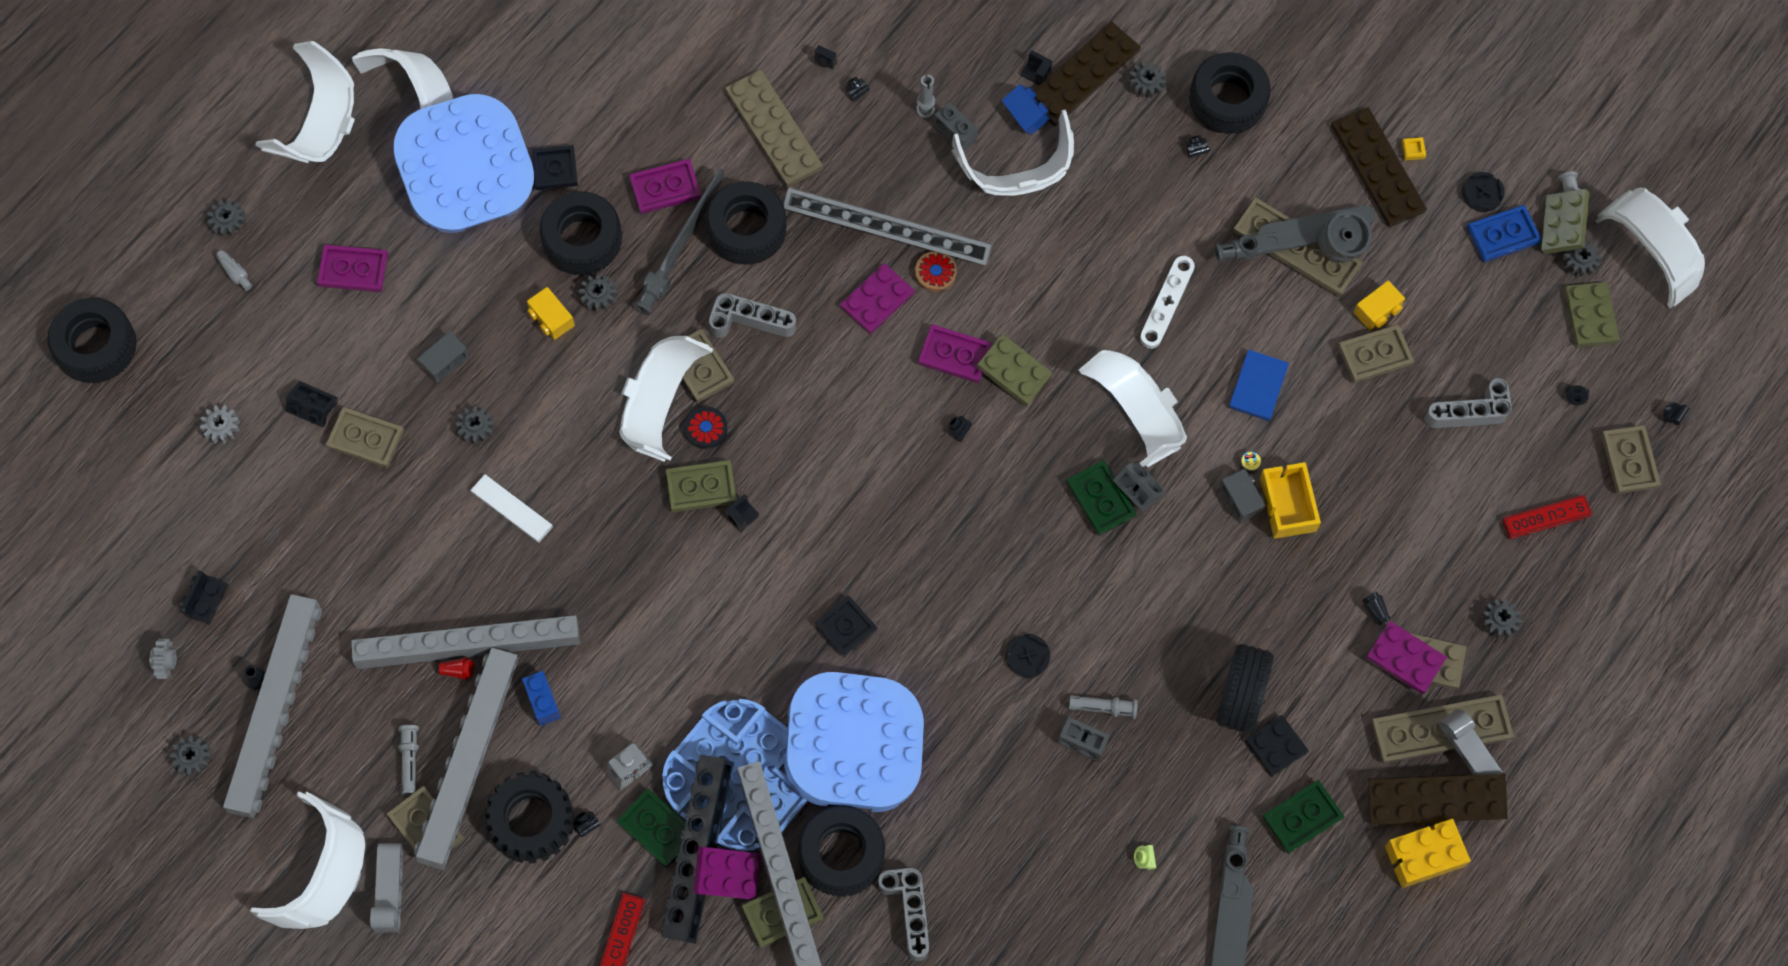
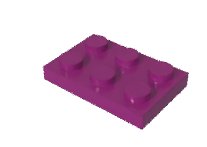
(665, 186)
(352, 268)
(877, 298)
(953, 353)
(1406, 657)
(726, 873)

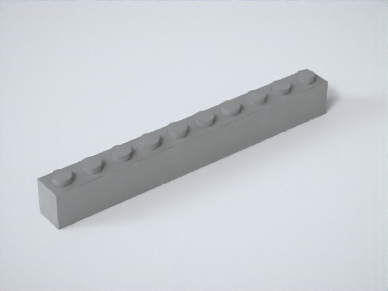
(888, 226)
(465, 642)
(272, 707)
(467, 759)
(778, 865)

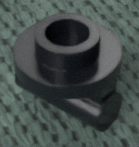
(856, 88)
(1196, 146)
(1577, 394)
(1675, 413)
(959, 427)
(586, 822)

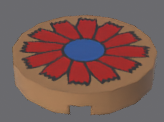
(935, 271)

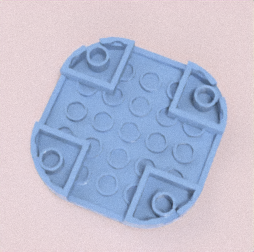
(463, 163)
(744, 735)
(854, 741)

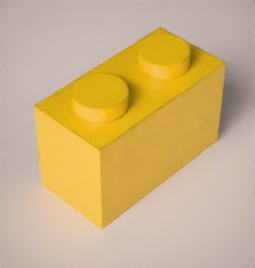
(1379, 306)
(550, 313)

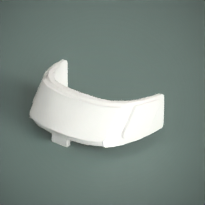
(422, 71)
(329, 111)
(1028, 180)
(1664, 236)
(653, 392)
(1142, 401)
(333, 877)

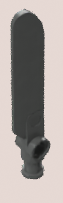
(1283, 235)
(657, 283)
(1234, 905)

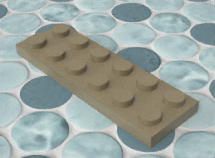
(774, 128)
(1306, 259)
(1419, 734)

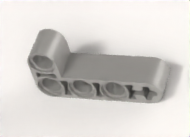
(753, 319)
(1467, 407)
(1459, 731)
(388, 891)
(910, 914)

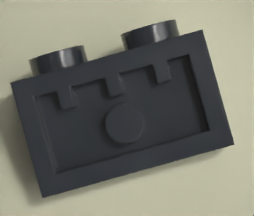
(310, 403)
(203, 598)

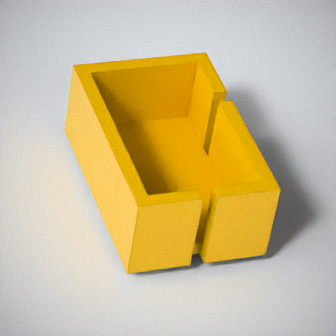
(1290, 500)
(1427, 853)

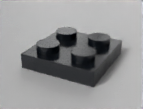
(555, 167)
(846, 626)
(1277, 746)

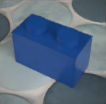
(1026, 109)
(541, 698)

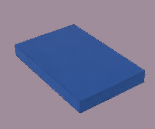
(1504, 233)
(1258, 385)

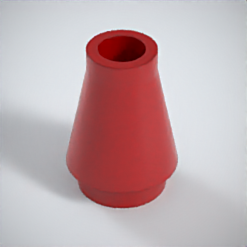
(458, 668)

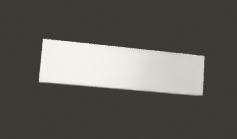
(511, 508)

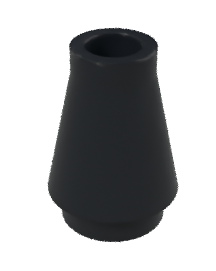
(1376, 607)
(253, 677)

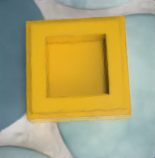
(1413, 148)

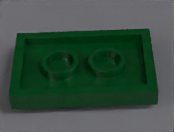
(1101, 498)
(1303, 817)
(654, 827)

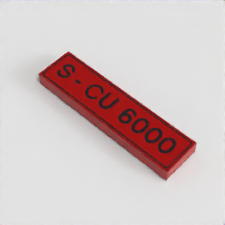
(1547, 517)
(623, 931)

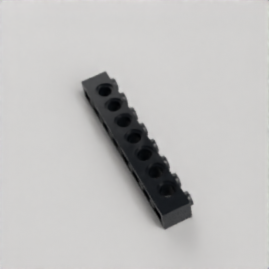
(711, 815)

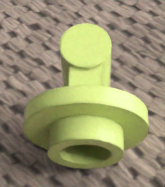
(1144, 857)

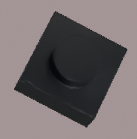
(825, 57)

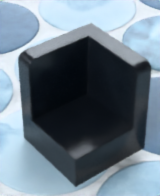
(1037, 68)
(741, 513)

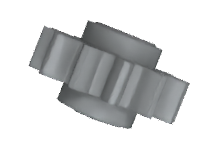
(223, 430)
(163, 658)

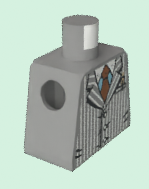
(628, 766)

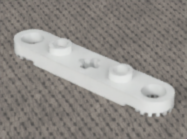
(1172, 289)

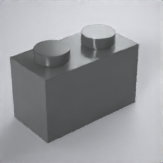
(443, 357)
(1242, 495)

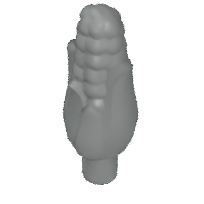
(234, 270)

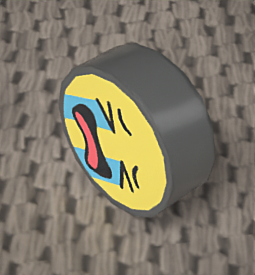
(1250, 461)

